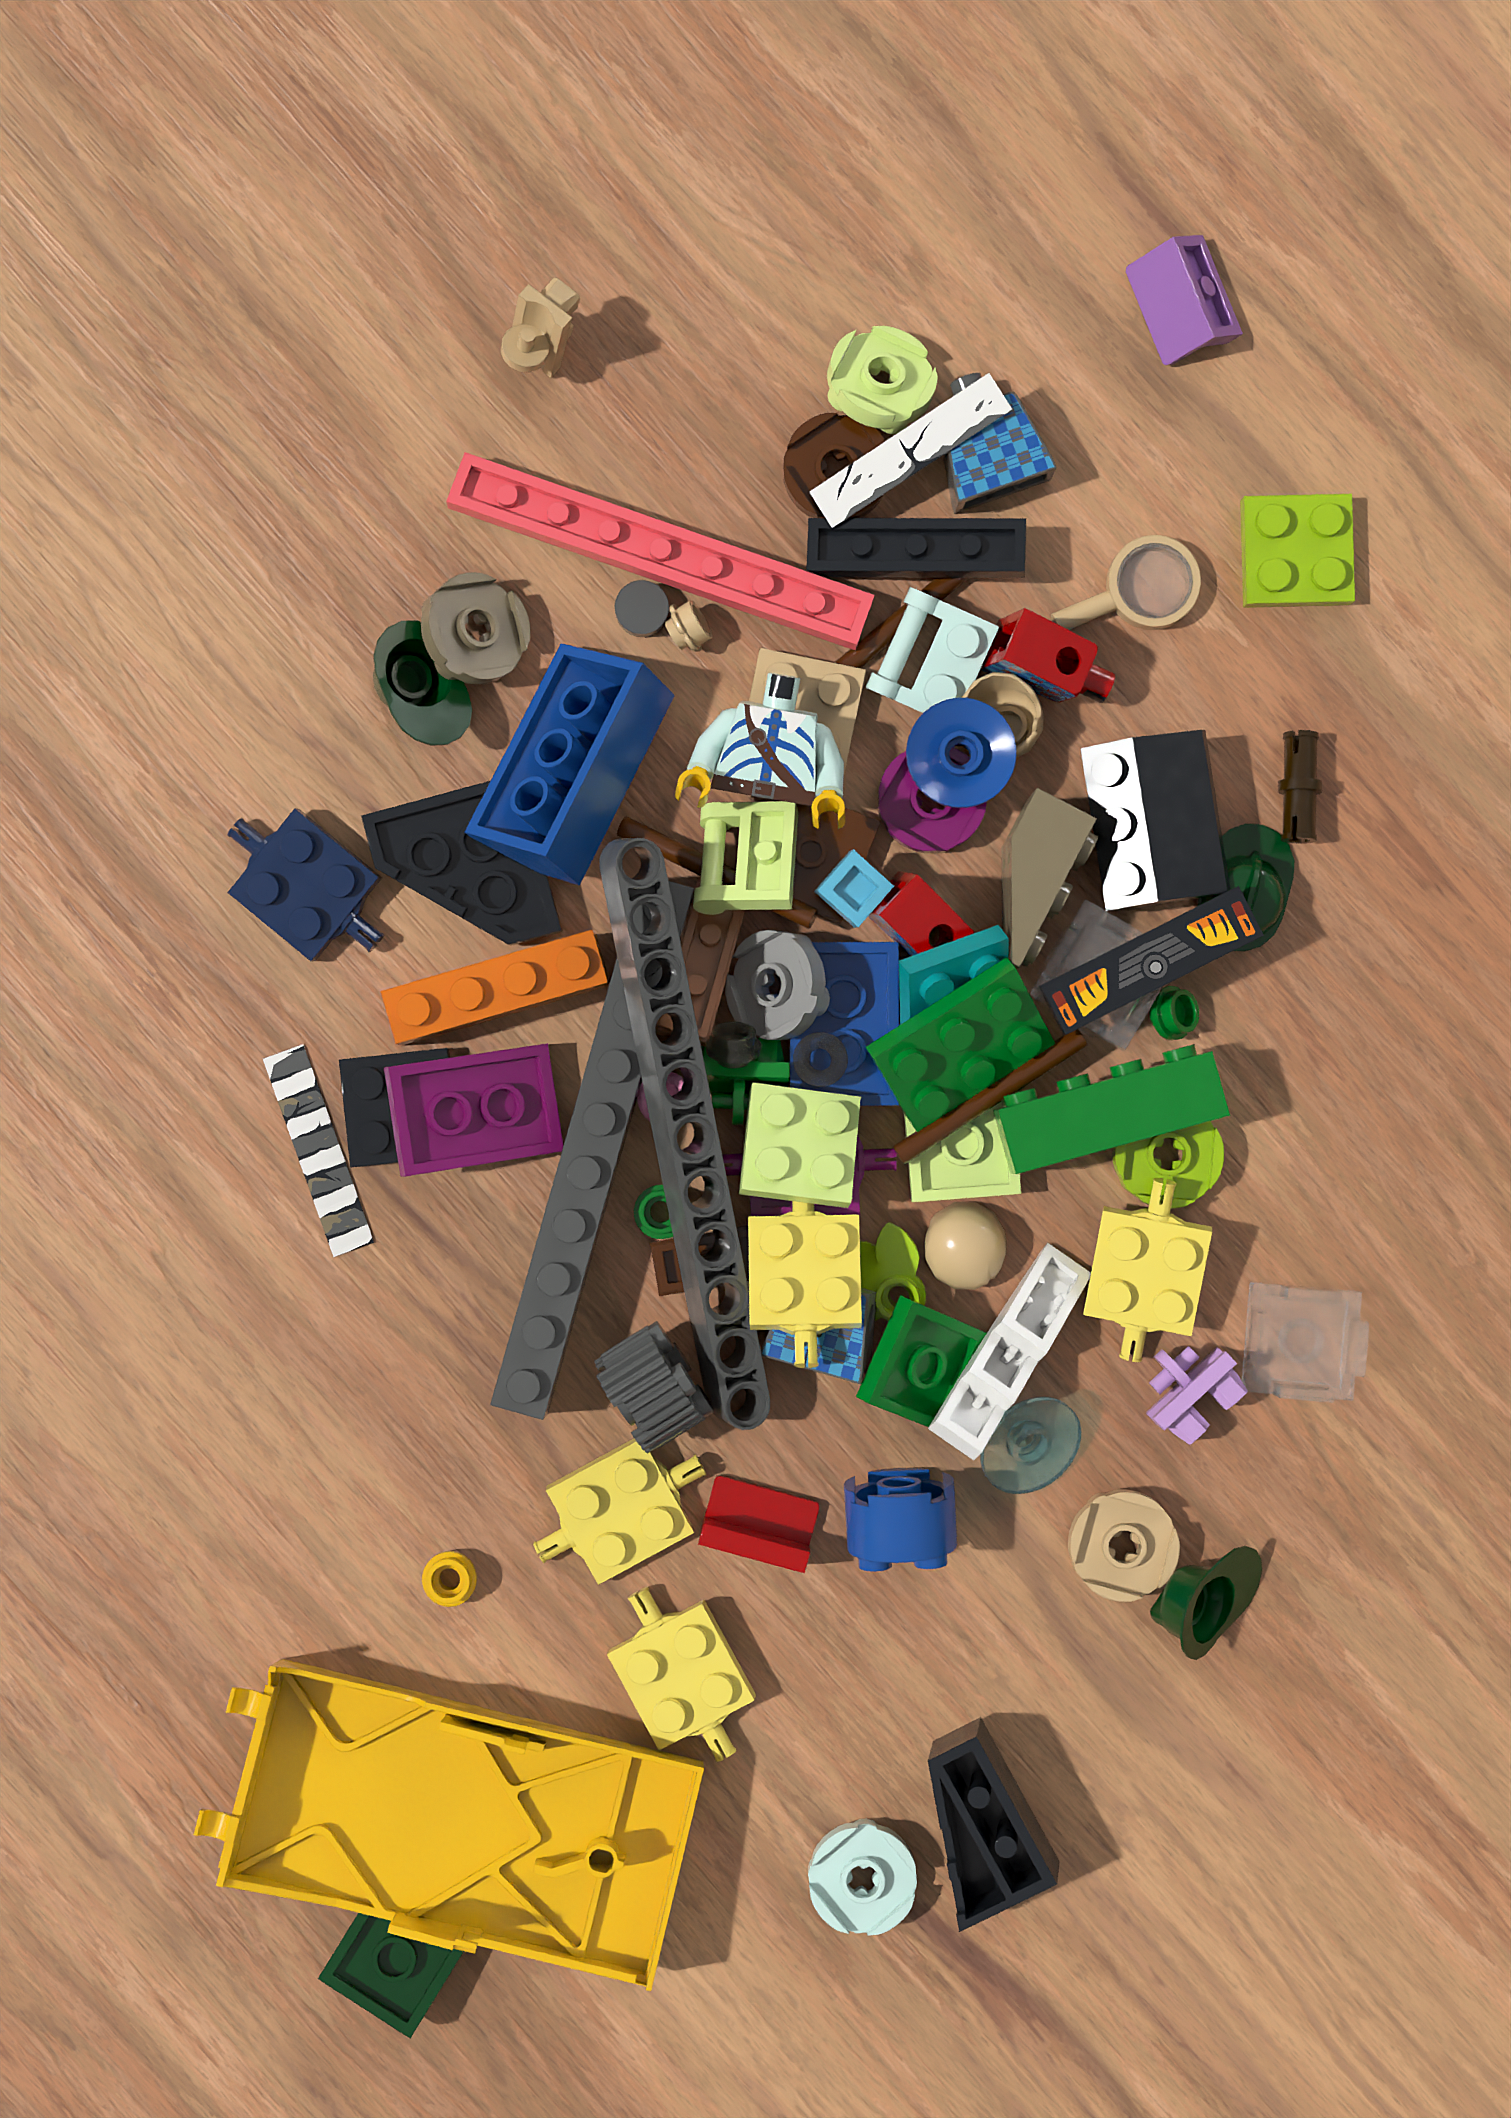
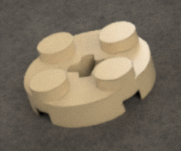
(1139, 1572)

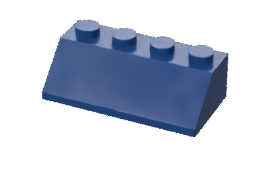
(571, 762)

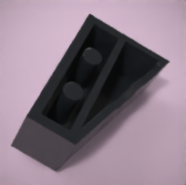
(987, 1827)

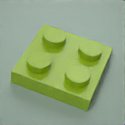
(1297, 550)

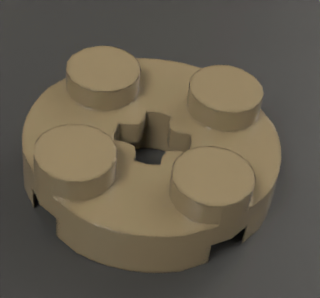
(454, 649)

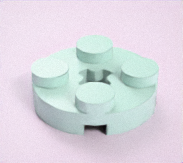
(857, 1909)

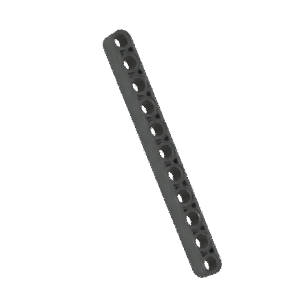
(668, 1114)

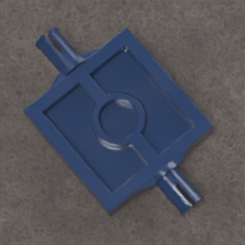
(305, 885)

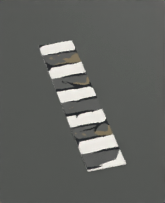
(318, 1150)

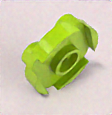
(1194, 1174)

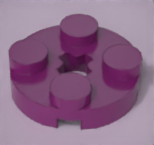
(912, 826)

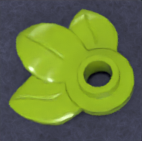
(888, 1265)

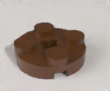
(814, 442)

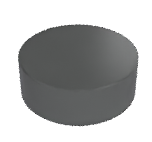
(641, 608)

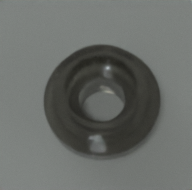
(823, 1041)
(733, 1044)

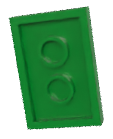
(961, 1044)

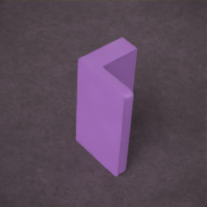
(1182, 298)

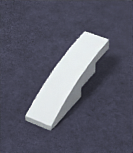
(1010, 1351)

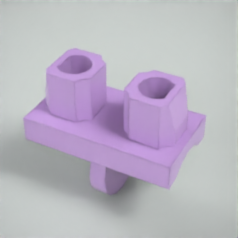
(1212, 1375)

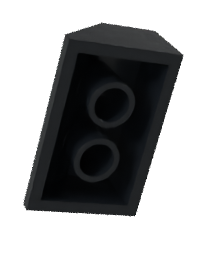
(1155, 820)

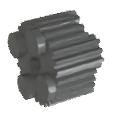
(652, 1387)

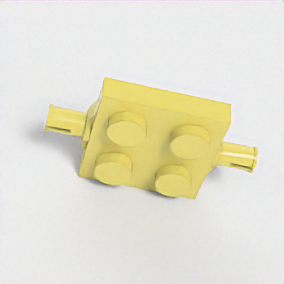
(1147, 1270)
(804, 1275)
(619, 1510)
(681, 1674)

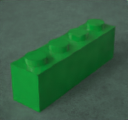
(1110, 1111)

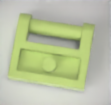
(763, 856)

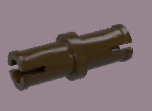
(1300, 786)

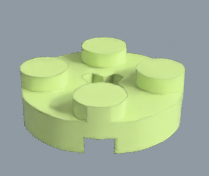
(875, 403)

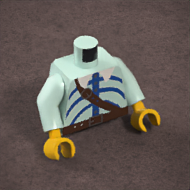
(770, 753)

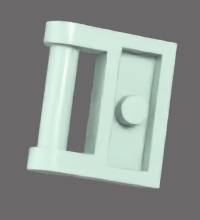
(952, 658)

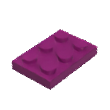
(473, 1109)

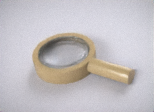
(1147, 586)

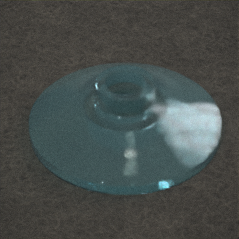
(1031, 1445)

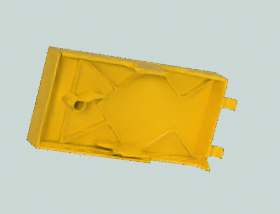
(457, 1821)

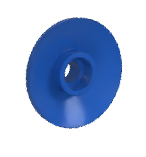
(968, 725)

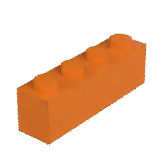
(495, 988)

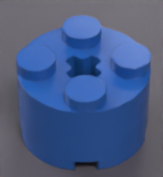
(900, 1519)

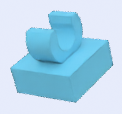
(854, 888)

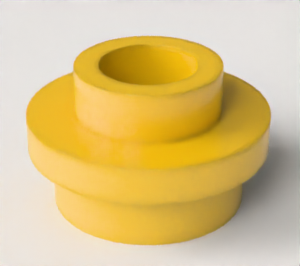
(437, 1590)

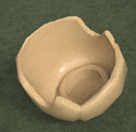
(1015, 702)
(965, 1245)

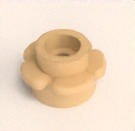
(688, 626)

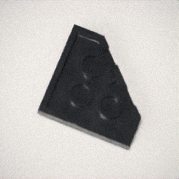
(430, 853)

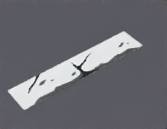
(910, 450)

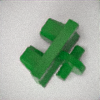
(732, 1085)

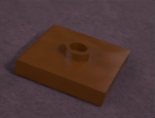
(823, 848)

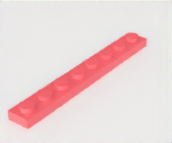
(659, 551)

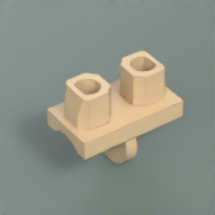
(540, 328)

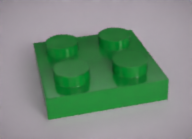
(918, 1361)

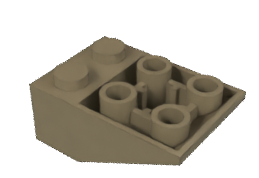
(1035, 862)

